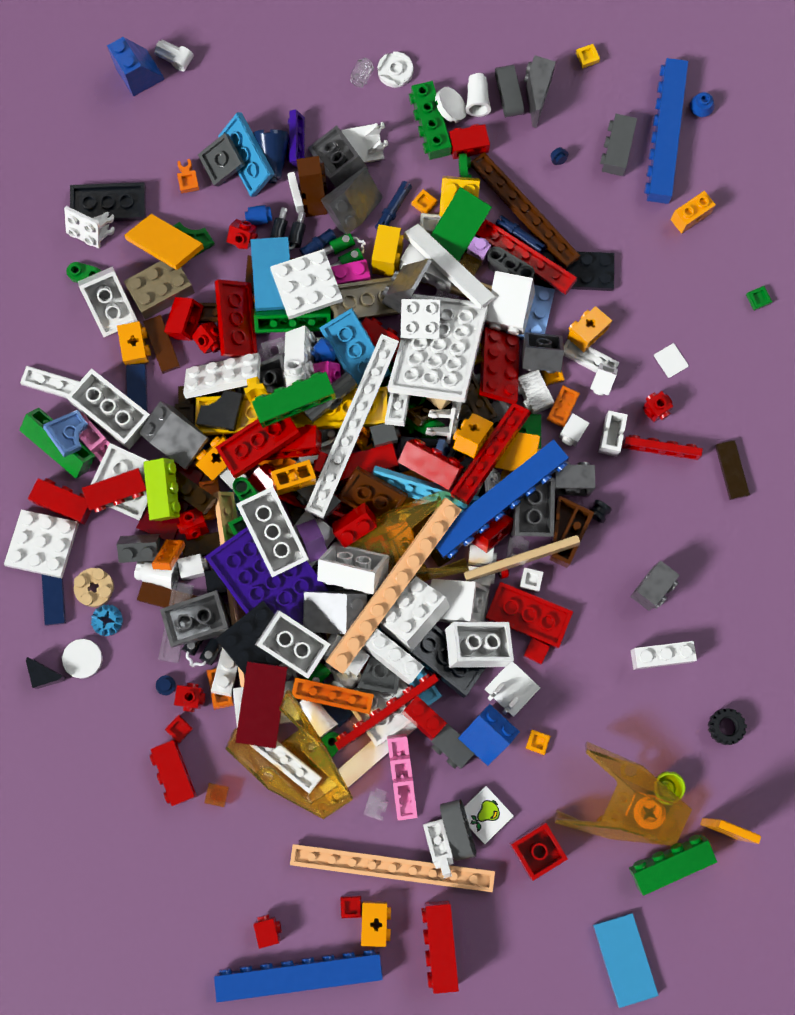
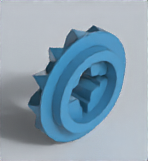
(110, 628)

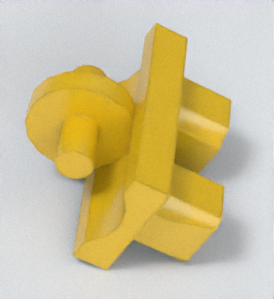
(254, 389)

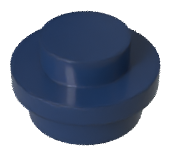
(559, 156)
(165, 685)

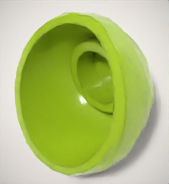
(673, 782)

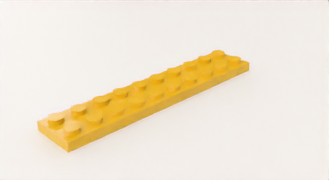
(330, 420)

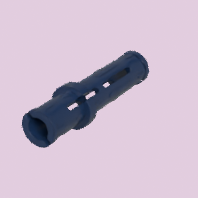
(390, 212)
(515, 230)

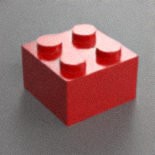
(538, 851)

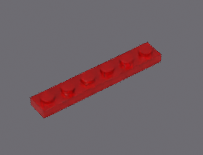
(543, 267)
(490, 453)
(379, 715)

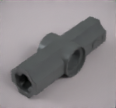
(341, 388)

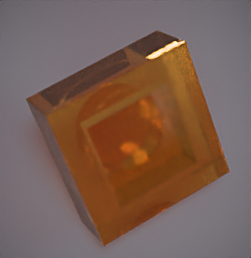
(216, 795)

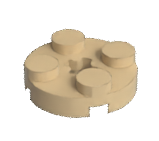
(84, 581)

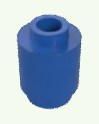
(259, 215)

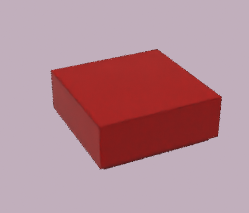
(320, 463)
(536, 651)
(179, 729)
(351, 907)

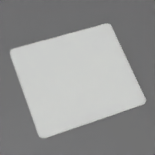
(671, 360)

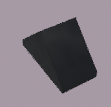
(42, 675)

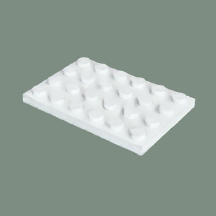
(442, 365)

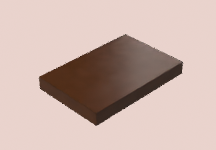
(372, 490)

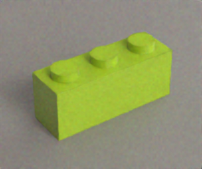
(161, 489)

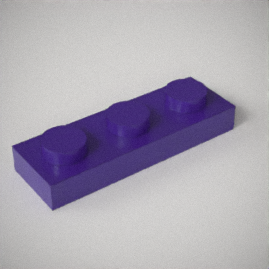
(296, 136)

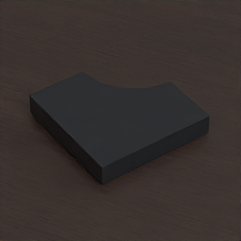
(222, 413)

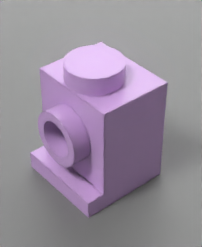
(479, 247)

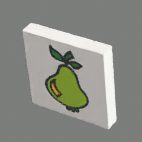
(486, 814)

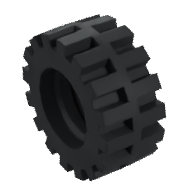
(739, 723)

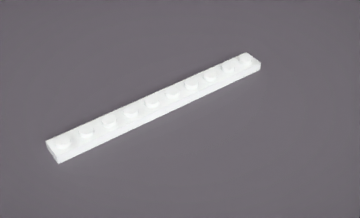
(351, 426)

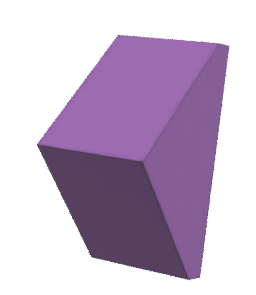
(312, 539)

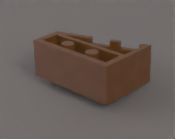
(312, 185)
(569, 521)

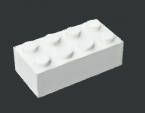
(109, 408)
(272, 531)

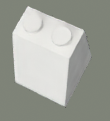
(511, 303)
(466, 600)

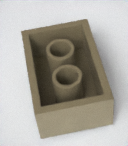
(157, 288)

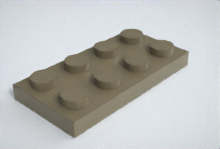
(364, 298)

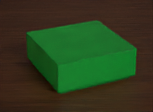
(759, 298)

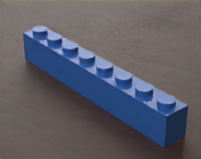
(667, 131)
(502, 497)
(298, 976)

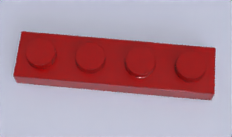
(668, 448)

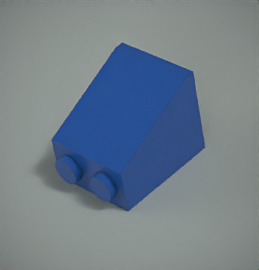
(134, 65)
(488, 734)

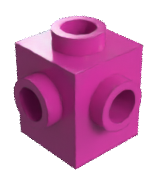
(331, 368)

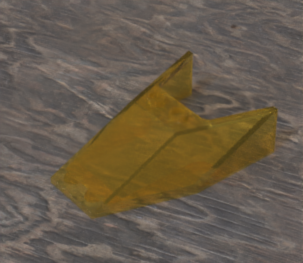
(394, 536)
(306, 744)
(639, 807)

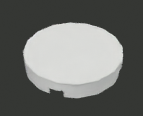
(395, 69)
(450, 104)
(82, 658)

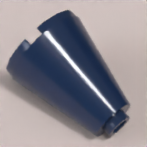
(274, 147)

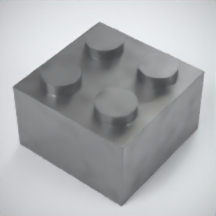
(542, 352)
(575, 480)
(655, 585)

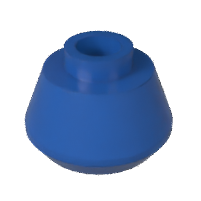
(702, 104)
(323, 351)

